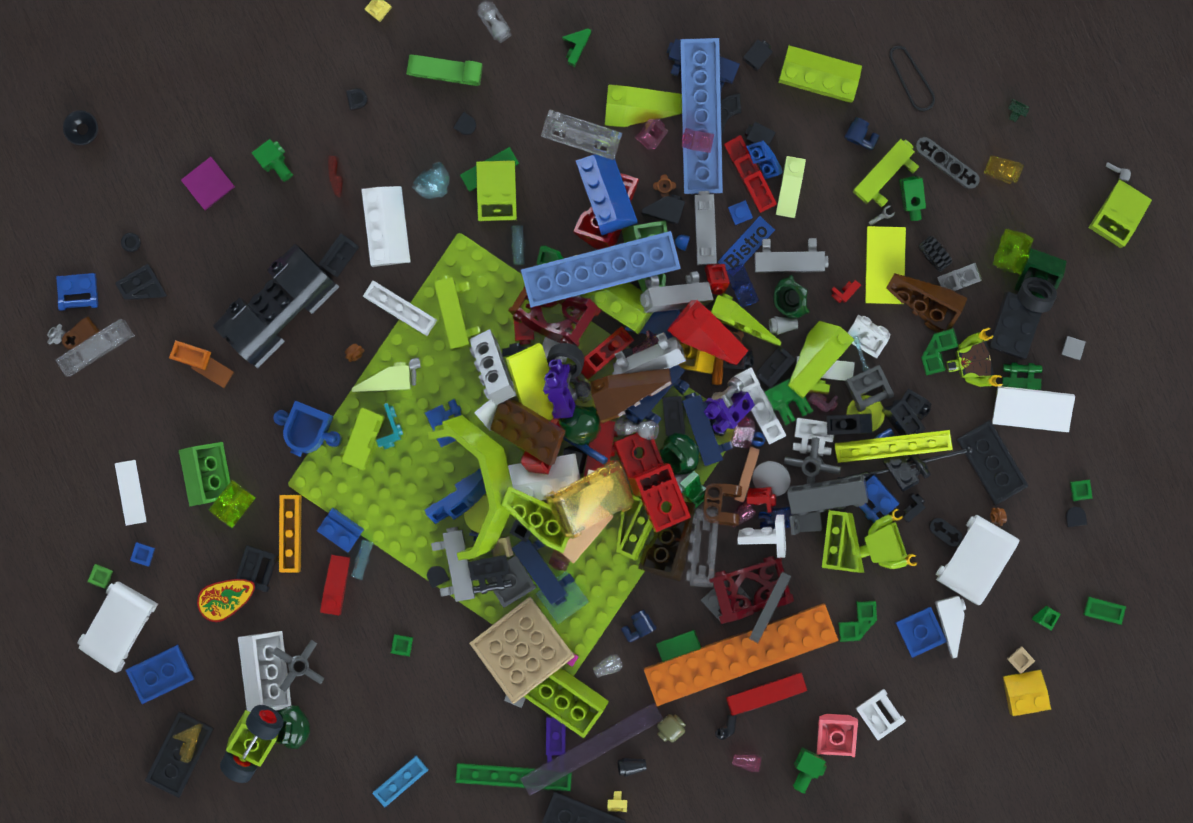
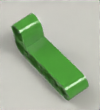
(445, 70)

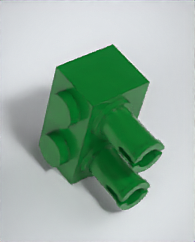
(271, 157)
(781, 396)
(810, 767)

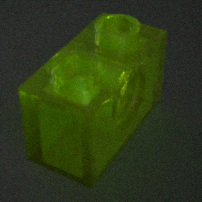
(1014, 260)
(232, 503)

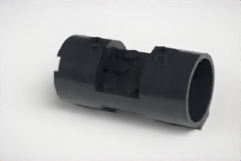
(256, 325)

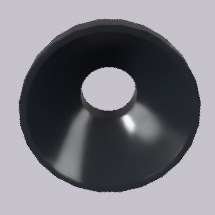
(71, 124)

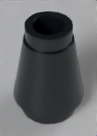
(631, 766)

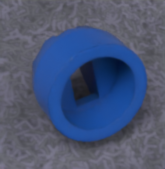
(682, 241)
(758, 443)

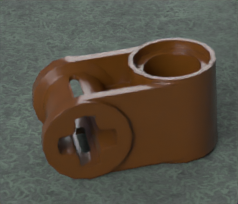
(82, 331)

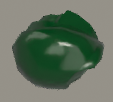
(791, 298)
(582, 426)
(680, 453)
(294, 729)

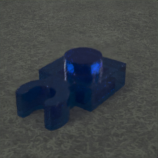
(770, 518)

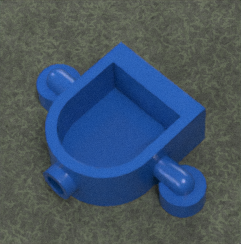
(306, 428)

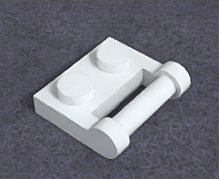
(874, 717)

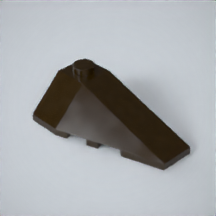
(669, 549)

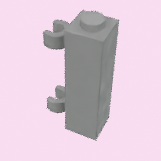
(705, 228)
(790, 261)
(675, 297)
(660, 356)
(459, 570)

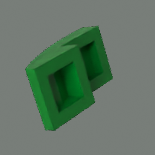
(693, 489)
(678, 645)

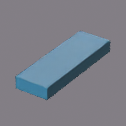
(400, 781)

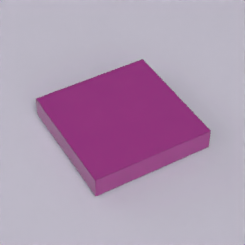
(208, 183)

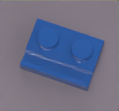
(340, 530)

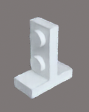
(766, 536)

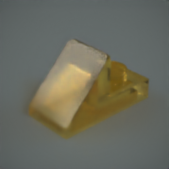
(1003, 169)
(189, 736)

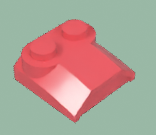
(837, 735)

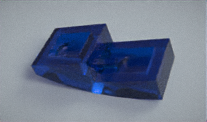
(742, 286)

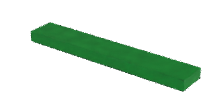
(502, 776)

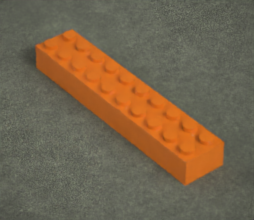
(740, 655)

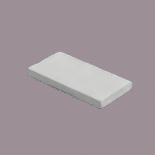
(1033, 409)

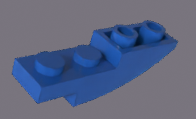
(457, 503)

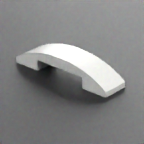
(762, 410)

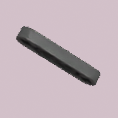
(945, 166)
(770, 607)

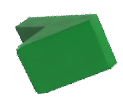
(579, 40)

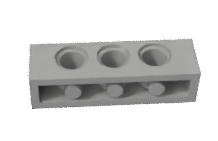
(492, 367)

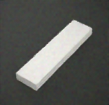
(400, 308)

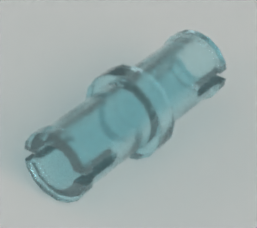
(518, 245)
(362, 559)

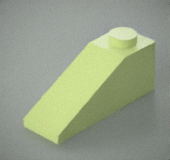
(790, 186)
(391, 378)

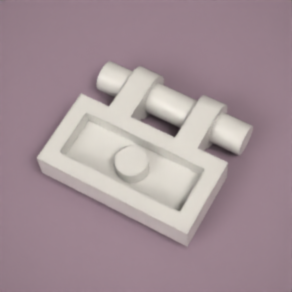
(812, 428)

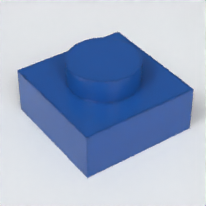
(740, 212)
(142, 554)

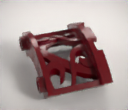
(581, 308)
(730, 607)

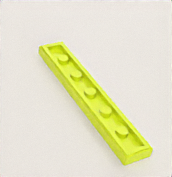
(893, 446)

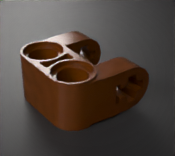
(721, 518)

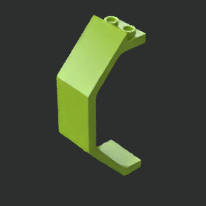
(495, 478)

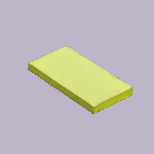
(883, 258)
(528, 375)

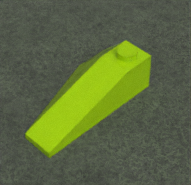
(638, 105)
(735, 316)
(821, 350)
(535, 517)

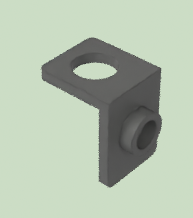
(806, 523)

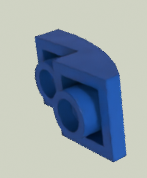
(763, 155)

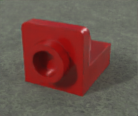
(717, 278)
(849, 289)
(523, 333)
(761, 495)

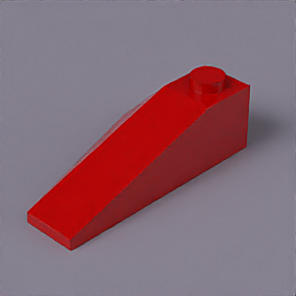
(587, 225)
(703, 331)

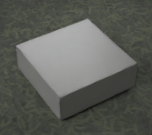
(1073, 348)

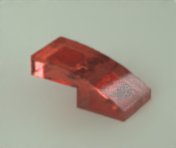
(336, 181)

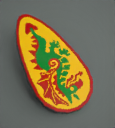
(224, 598)

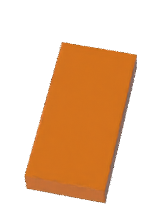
(190, 355)

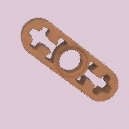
(747, 472)

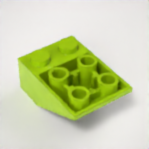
(496, 190)
(1120, 214)

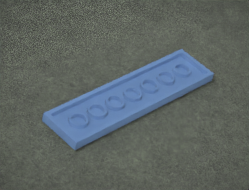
(702, 112)
(600, 269)

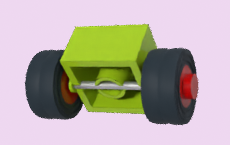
(251, 742)

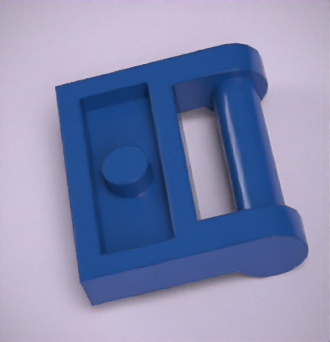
(77, 285)

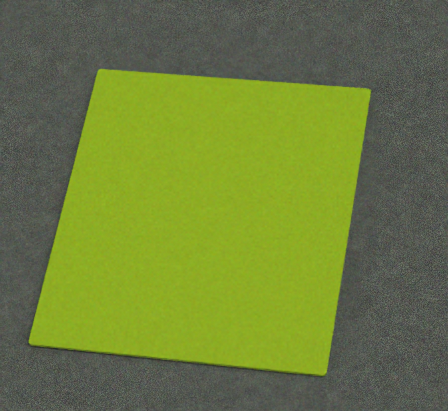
(417, 472)

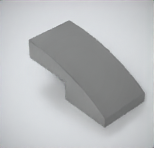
(960, 278)

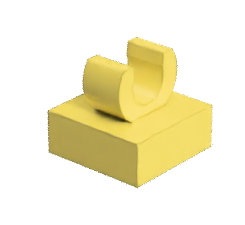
(378, 9)
(617, 804)

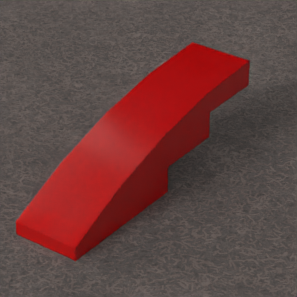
(750, 174)
(766, 694)

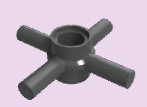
(814, 458)
(291, 660)

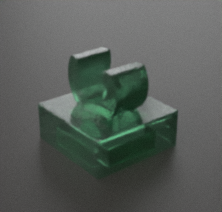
(1017, 110)

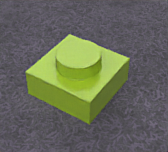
(820, 387)

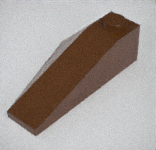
(933, 303)
(620, 391)

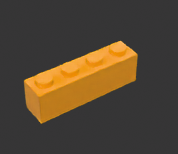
(290, 534)

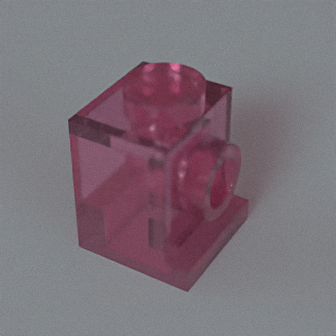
(659, 132)

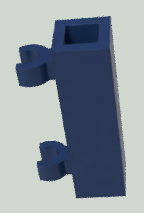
(727, 67)
(644, 410)
(703, 431)
(541, 572)

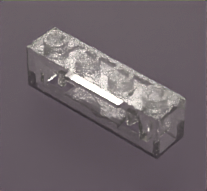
(581, 134)
(94, 347)
(693, 556)

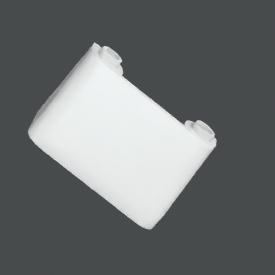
(978, 560)
(116, 626)

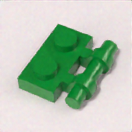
(1025, 383)

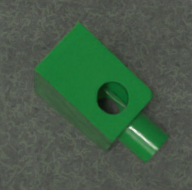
(910, 188)

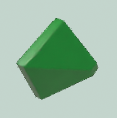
(1046, 617)

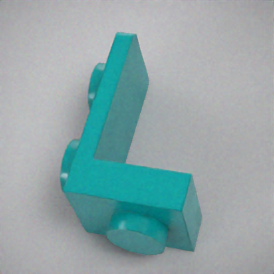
(388, 441)

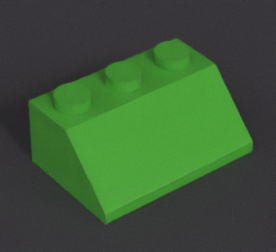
(204, 472)

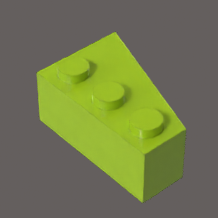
(362, 438)
(633, 530)
(841, 543)

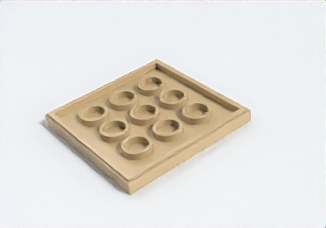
(522, 650)

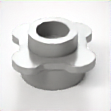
(55, 334)

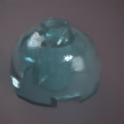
(433, 182)

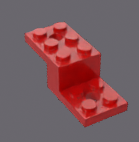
(652, 481)

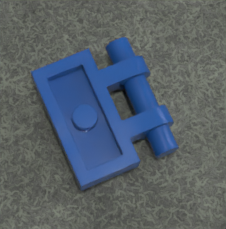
(438, 415)
(881, 498)

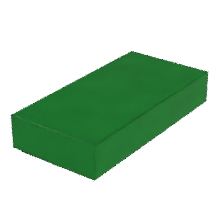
(1104, 610)

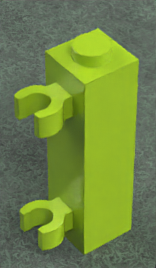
(884, 170)
(452, 313)

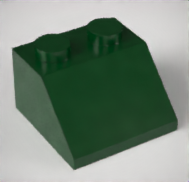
(1042, 266)

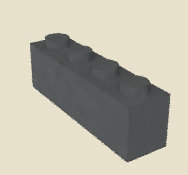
(828, 495)

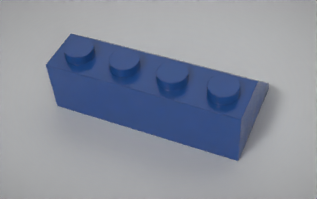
(606, 193)

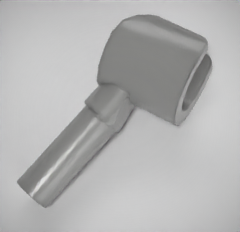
(1124, 173)
(881, 216)
(414, 364)

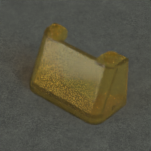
(591, 499)

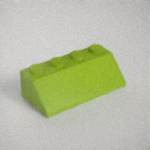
(820, 74)
(622, 304)
(568, 701)

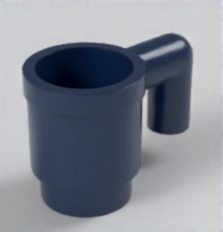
(857, 133)
(643, 625)

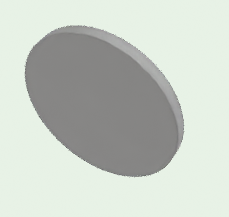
(772, 475)

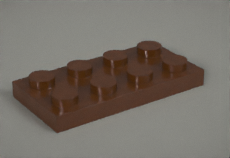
(528, 430)

